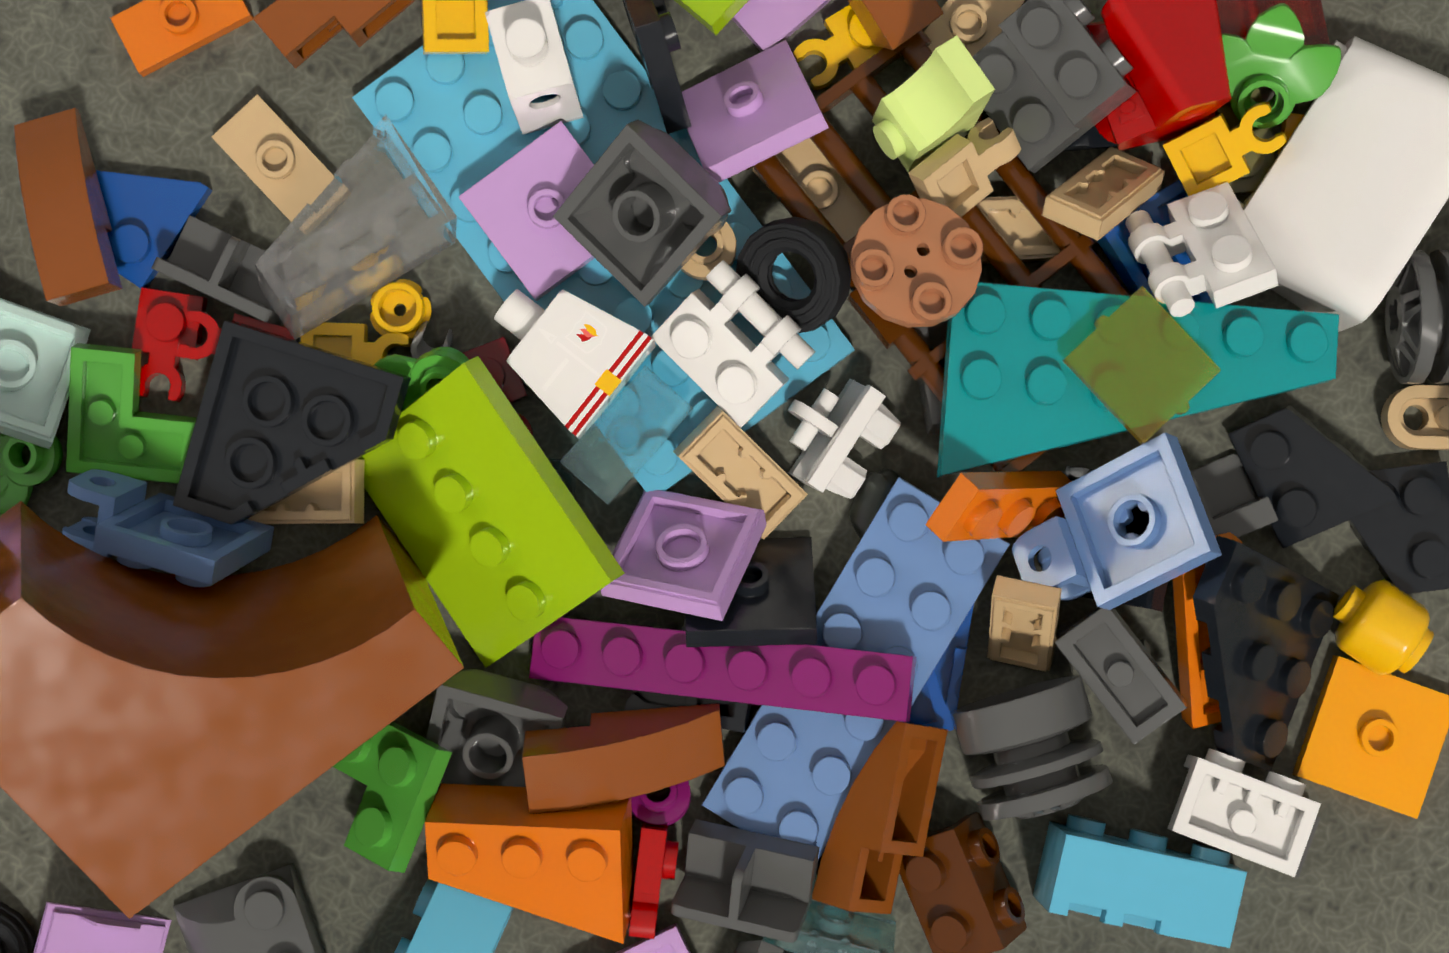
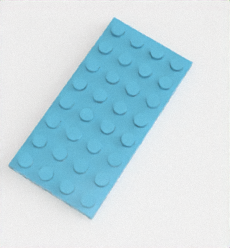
(464, 127)

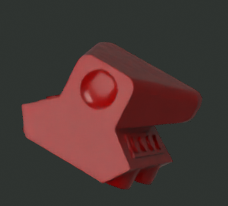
(1175, 63)

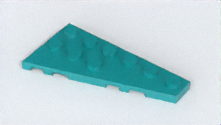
(1017, 397)

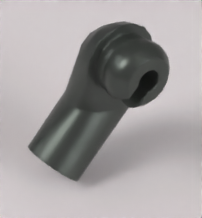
(870, 499)

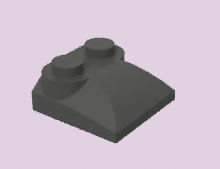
(644, 209)
(485, 724)
(251, 917)

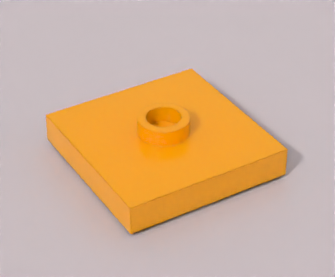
(1374, 737)

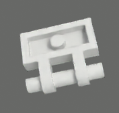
(1221, 246)
(721, 356)

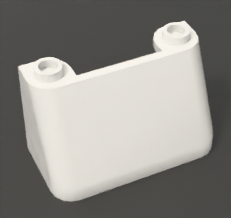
(1356, 184)

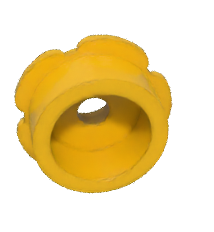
(393, 294)

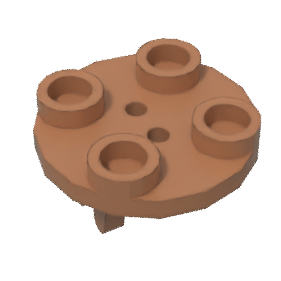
(889, 245)

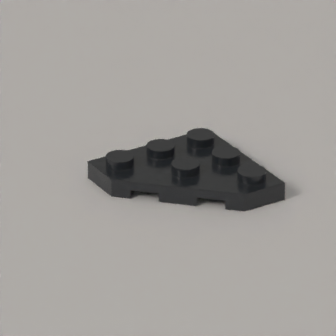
(280, 421)
(1261, 648)

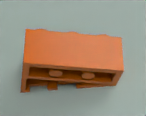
(550, 864)

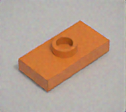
(169, 29)

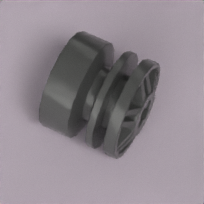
(1419, 319)
(1032, 748)

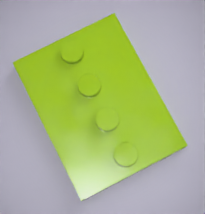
(486, 514)

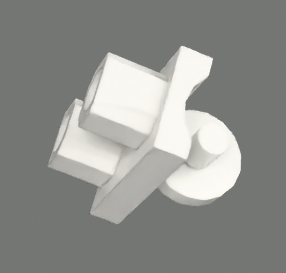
(831, 431)

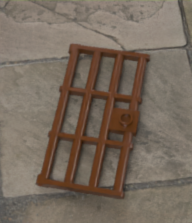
(924, 361)

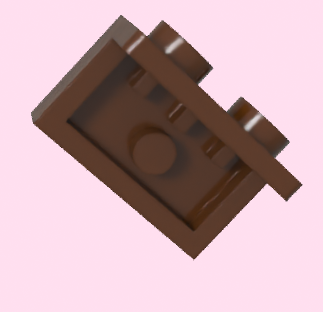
(963, 890)

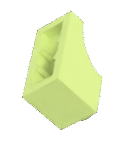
(932, 105)

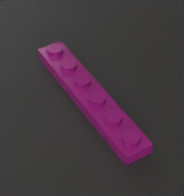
(765, 675)

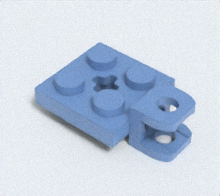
(160, 534)
(1092, 545)

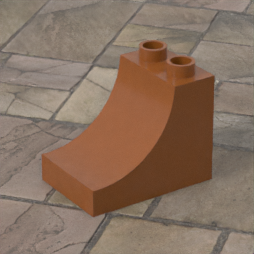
(180, 715)

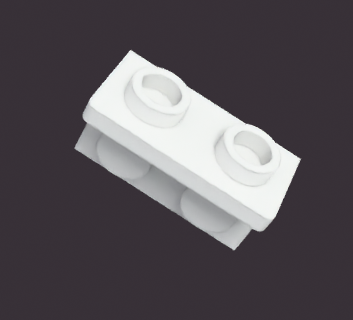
(1244, 815)

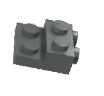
(1051, 77)

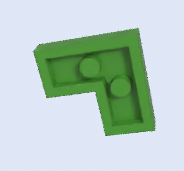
(107, 424)
(401, 785)

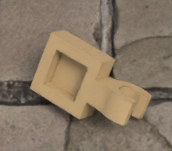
(960, 168)

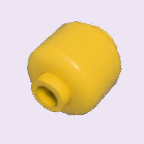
(1382, 627)

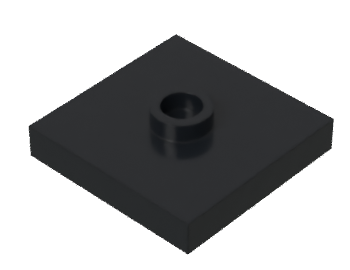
(771, 602)

